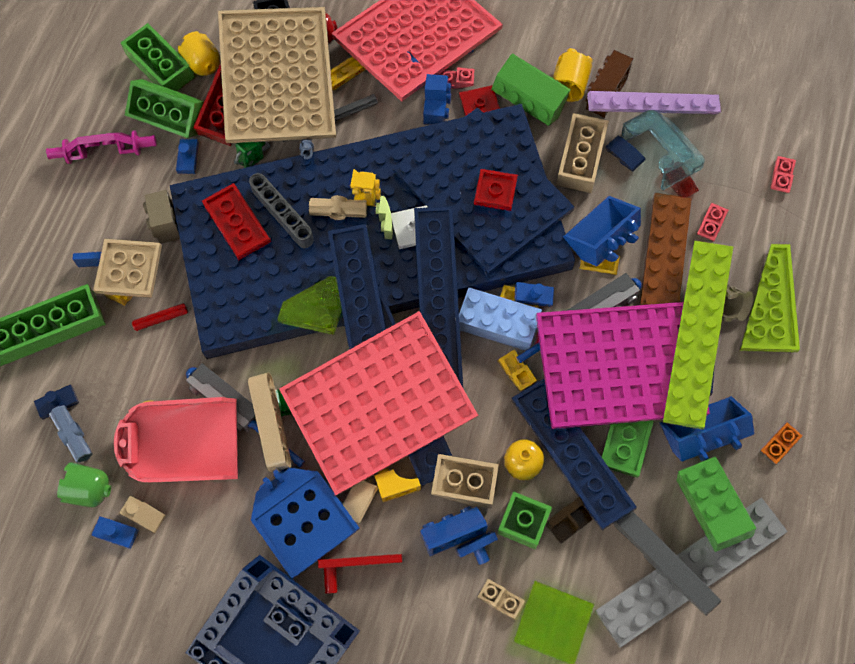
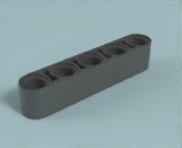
(285, 217)

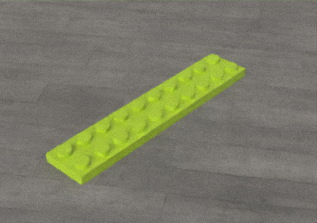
(698, 335)

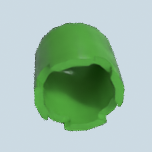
(83, 486)

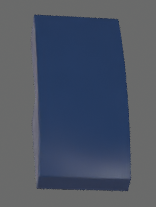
(625, 152)

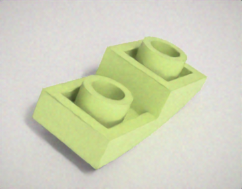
(385, 217)

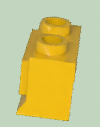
(365, 187)

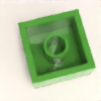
(524, 520)

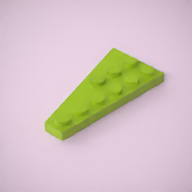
(773, 315)

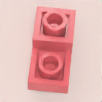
(461, 78)
(783, 174)
(712, 222)

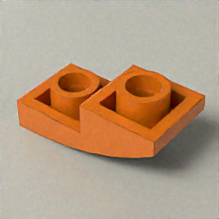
(781, 443)

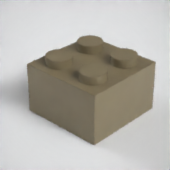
(161, 216)

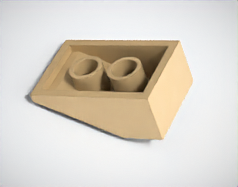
(465, 481)

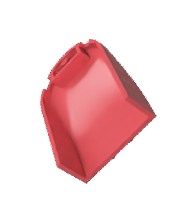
(179, 440)

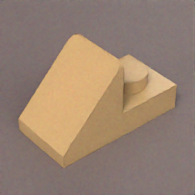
(142, 514)

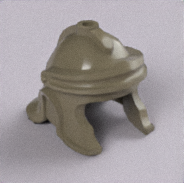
(737, 304)

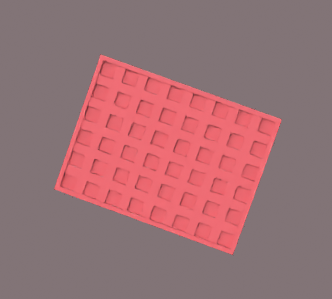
(378, 403)

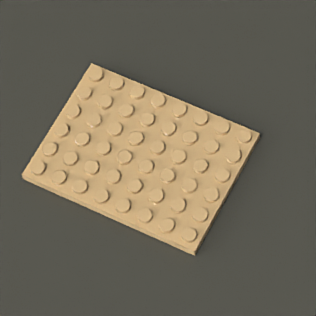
(276, 75)

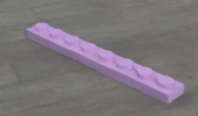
(659, 102)

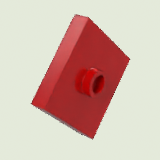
(482, 98)
(495, 189)

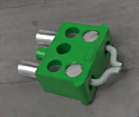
(250, 153)

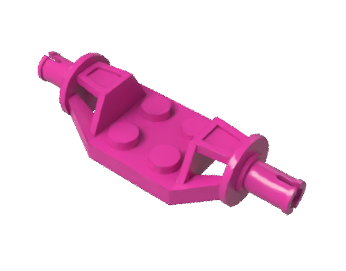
(83, 142)

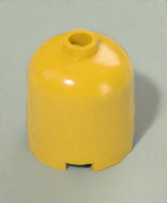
(200, 53)

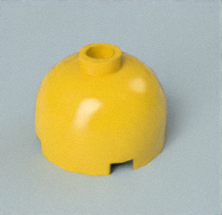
(524, 459)

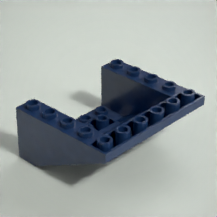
(271, 622)

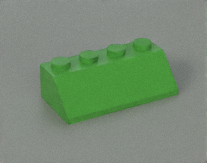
(532, 88)

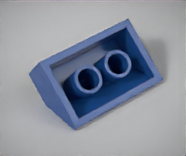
(453, 530)

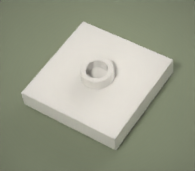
(404, 227)

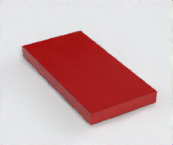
(236, 221)

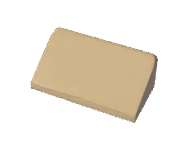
(359, 499)

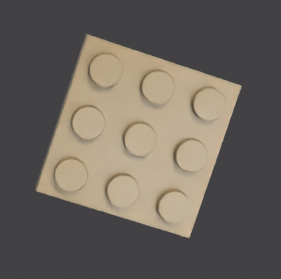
(127, 268)

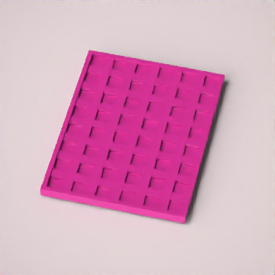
(608, 363)

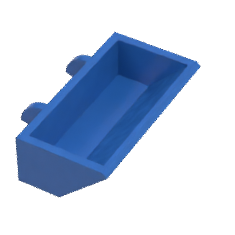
(604, 230)
(724, 425)

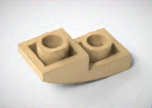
(502, 600)

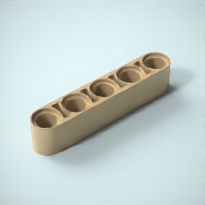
(269, 422)

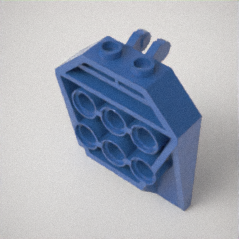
(291, 489)

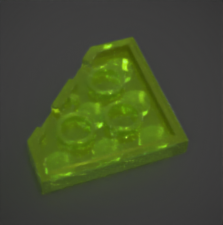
(314, 308)

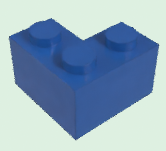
(436, 99)

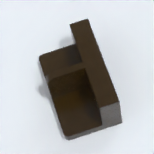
(569, 520)

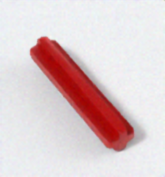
(159, 317)

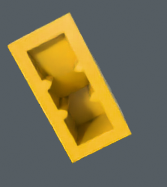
(394, 486)

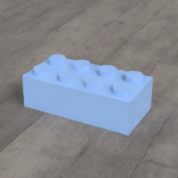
(498, 319)

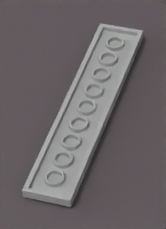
(656, 597)

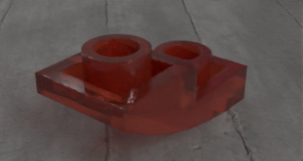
(685, 187)

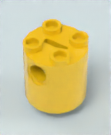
(573, 72)

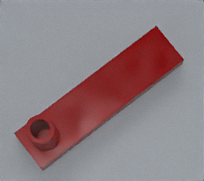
(330, 565)

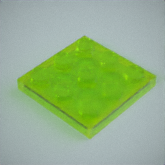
(554, 623)

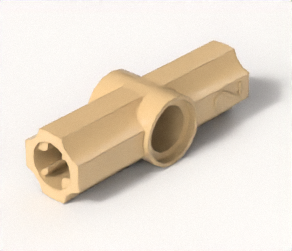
(338, 207)

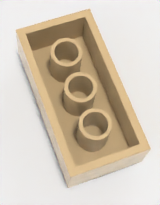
(582, 153)

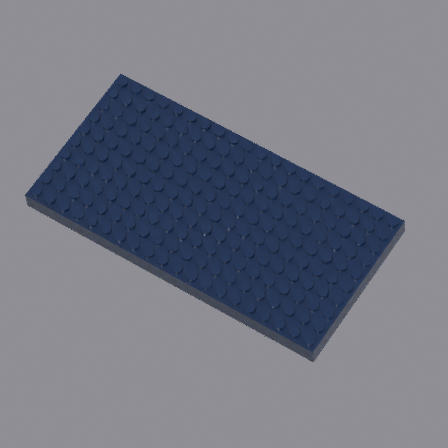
(241, 299)

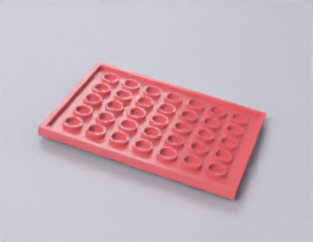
(431, 30)

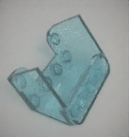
(682, 156)

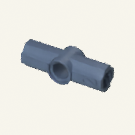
(70, 434)

